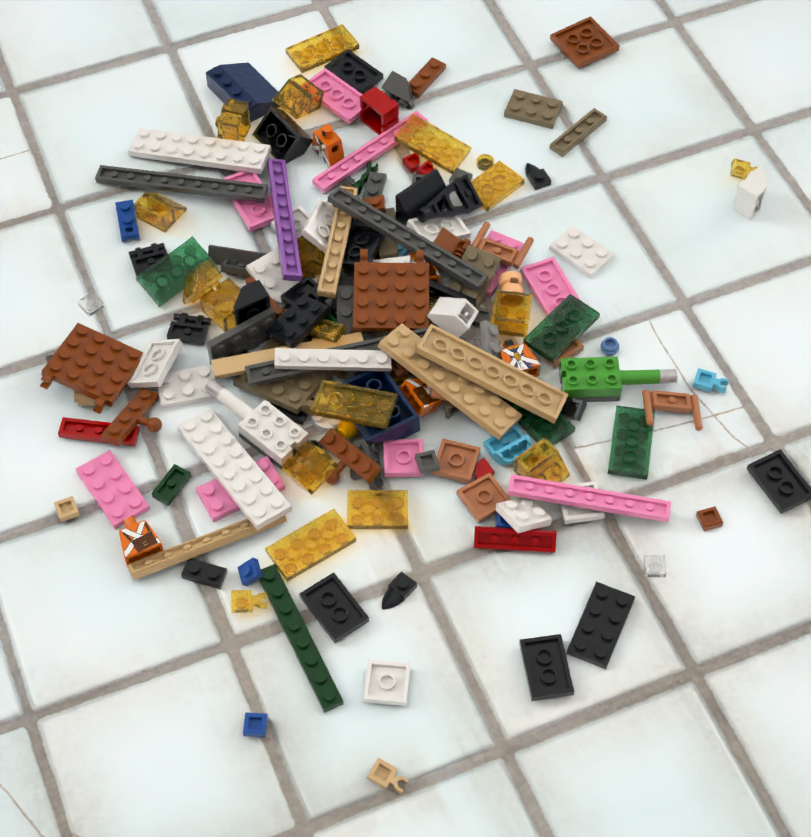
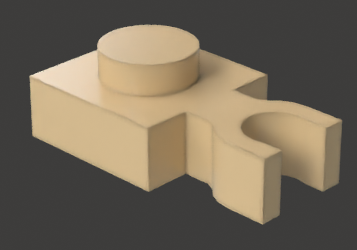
(383, 775)

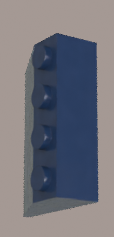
(242, 83)
(404, 417)

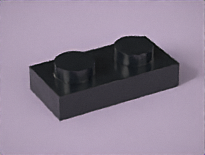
(204, 573)

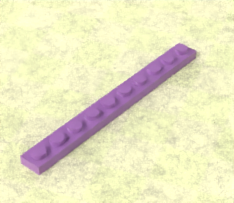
(284, 220)

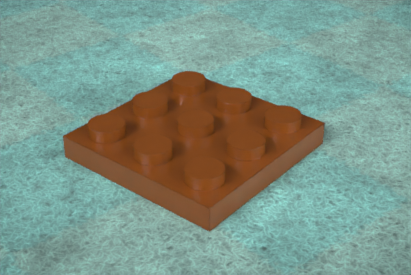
(584, 42)

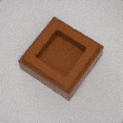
(709, 518)

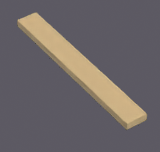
(335, 251)
(236, 364)
(196, 547)

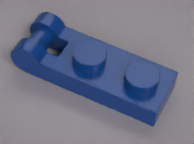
(127, 220)

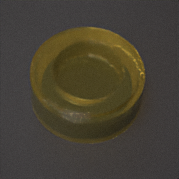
(484, 162)

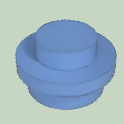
(609, 346)

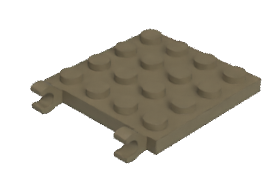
(288, 393)

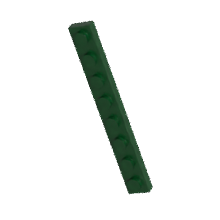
(300, 639)

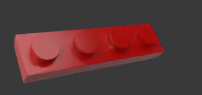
(91, 431)
(511, 540)

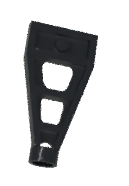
(465, 193)

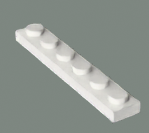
(332, 359)

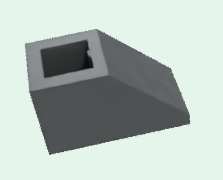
(398, 88)

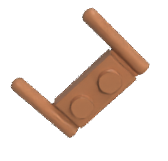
(509, 255)
(673, 403)

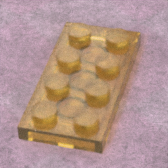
(321, 48)
(432, 143)
(354, 404)
(310, 544)

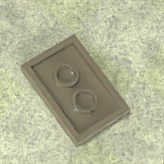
(533, 109)
(482, 261)

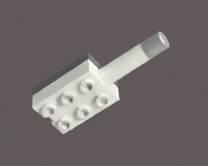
(262, 427)

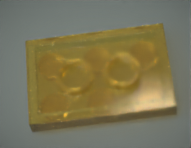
(496, 184)
(377, 509)

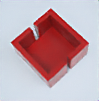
(378, 110)

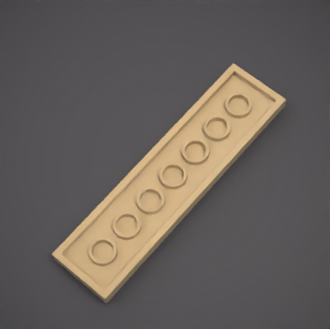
(492, 373)
(471, 399)

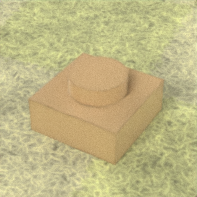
(66, 509)

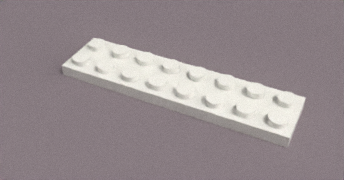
(200, 150)
(234, 469)

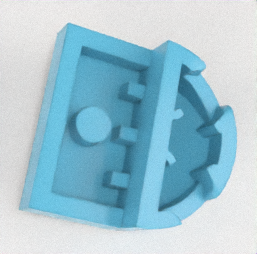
(508, 447)

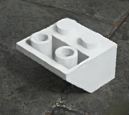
(750, 194)
(453, 315)

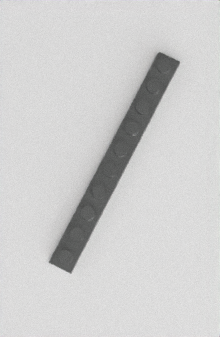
(182, 183)
(374, 187)
(407, 238)
(266, 372)

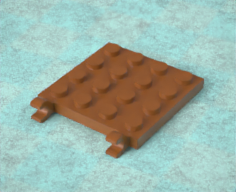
(390, 294)
(92, 366)

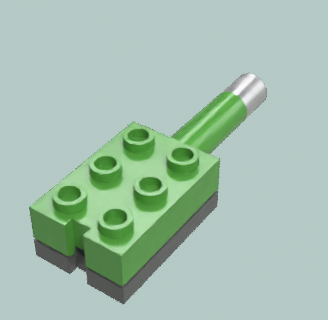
(602, 380)

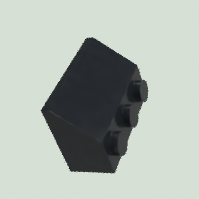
(283, 134)
(418, 196)
(250, 301)

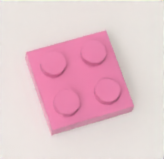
(400, 457)

